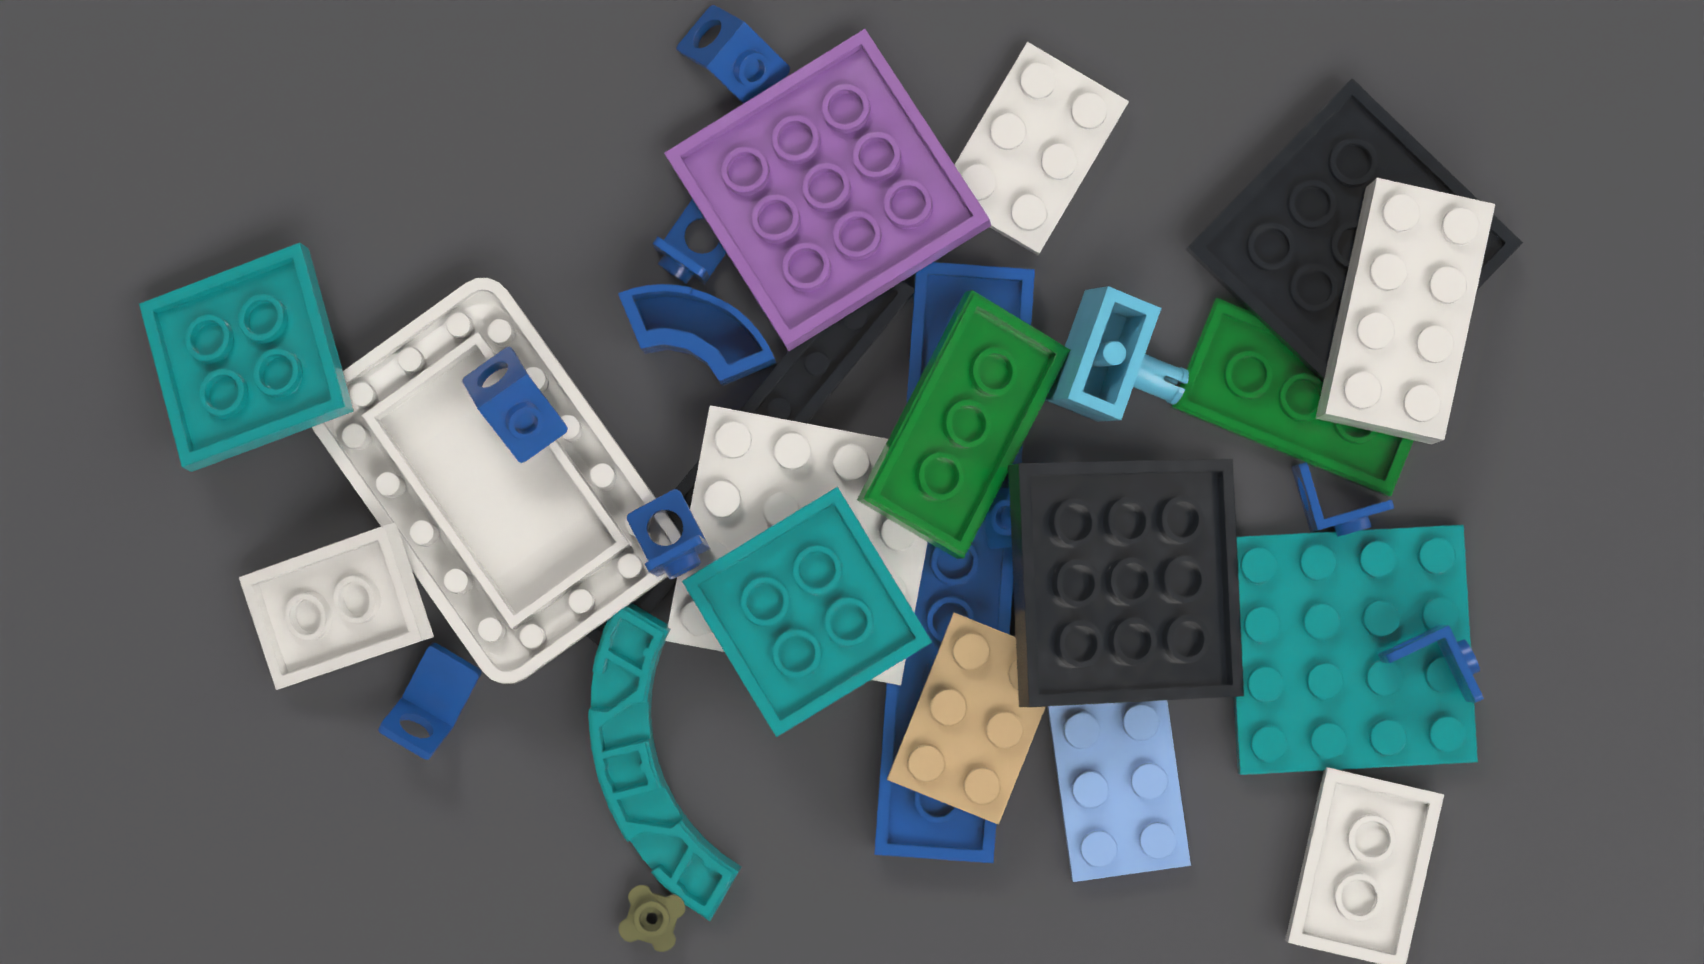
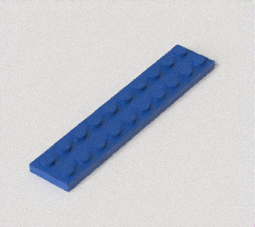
(970, 586)

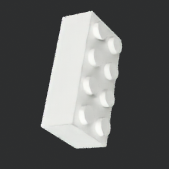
(1405, 311)

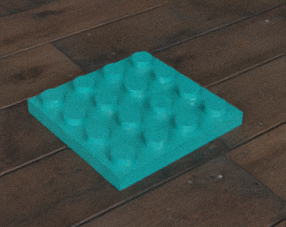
(1311, 644)

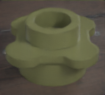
(666, 908)

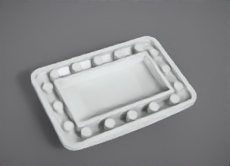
(502, 546)

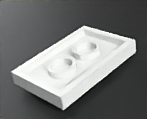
(1037, 145)
(336, 606)
(1364, 867)

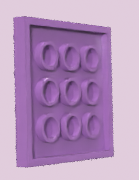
(827, 189)

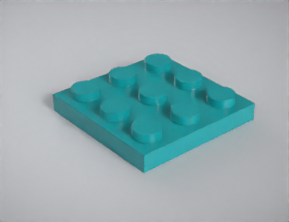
(245, 357)
(806, 611)

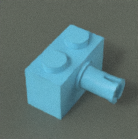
(1110, 357)

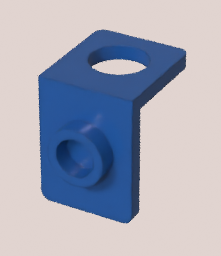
(736, 56)
(679, 258)
(515, 406)
(1343, 523)
(674, 558)
(1457, 655)
(432, 700)

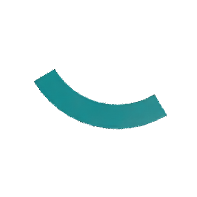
(631, 770)

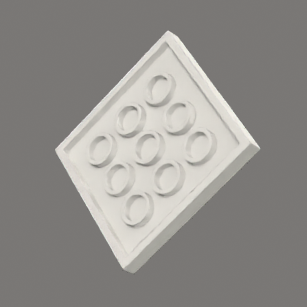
(766, 469)

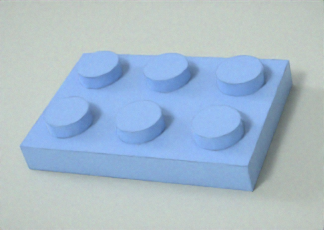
(1118, 788)

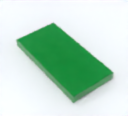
(1265, 394)
(963, 424)

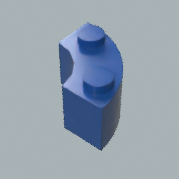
(696, 325)

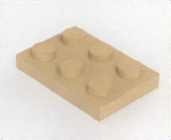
(968, 723)

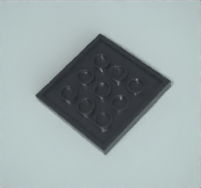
(1294, 227)
(1125, 581)

